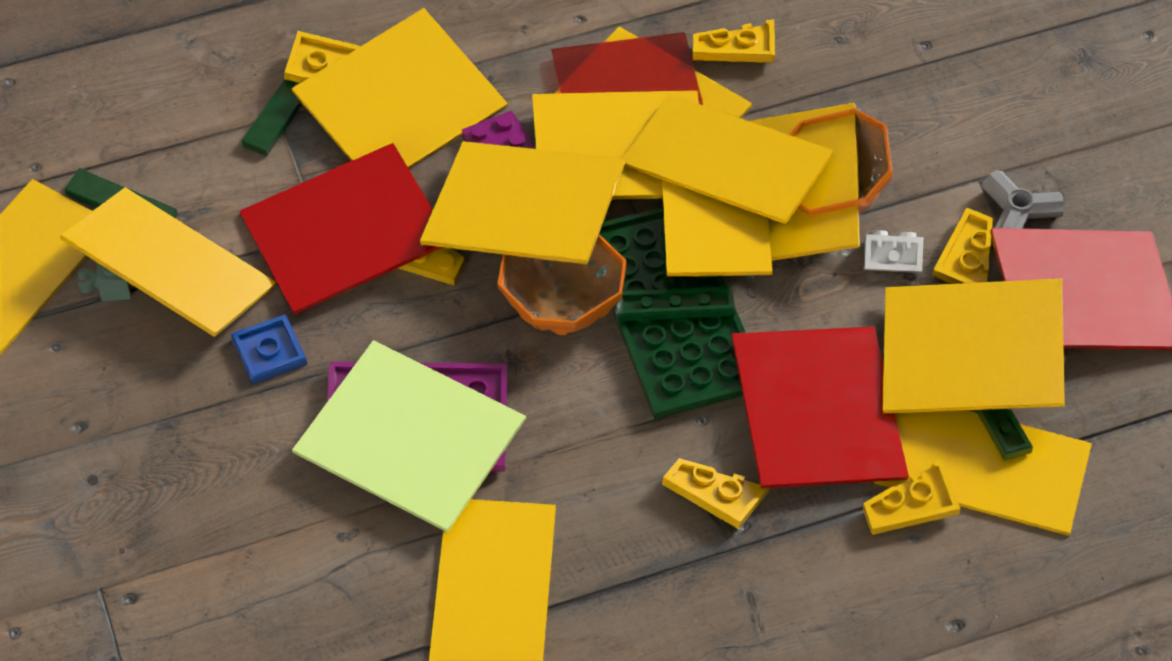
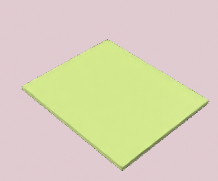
(409, 435)

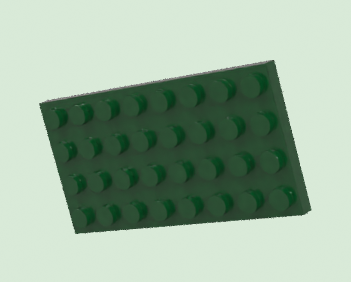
(679, 359)

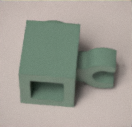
(109, 284)

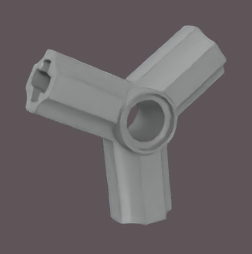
(1019, 203)

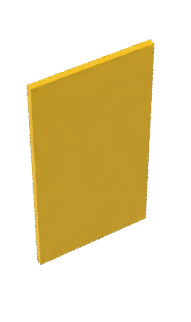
(727, 158)
(712, 236)
(33, 255)
(169, 261)
(1028, 489)
(494, 583)

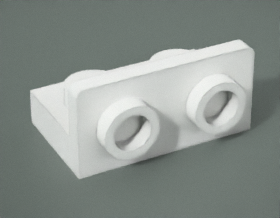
(893, 253)

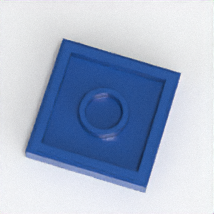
(268, 349)

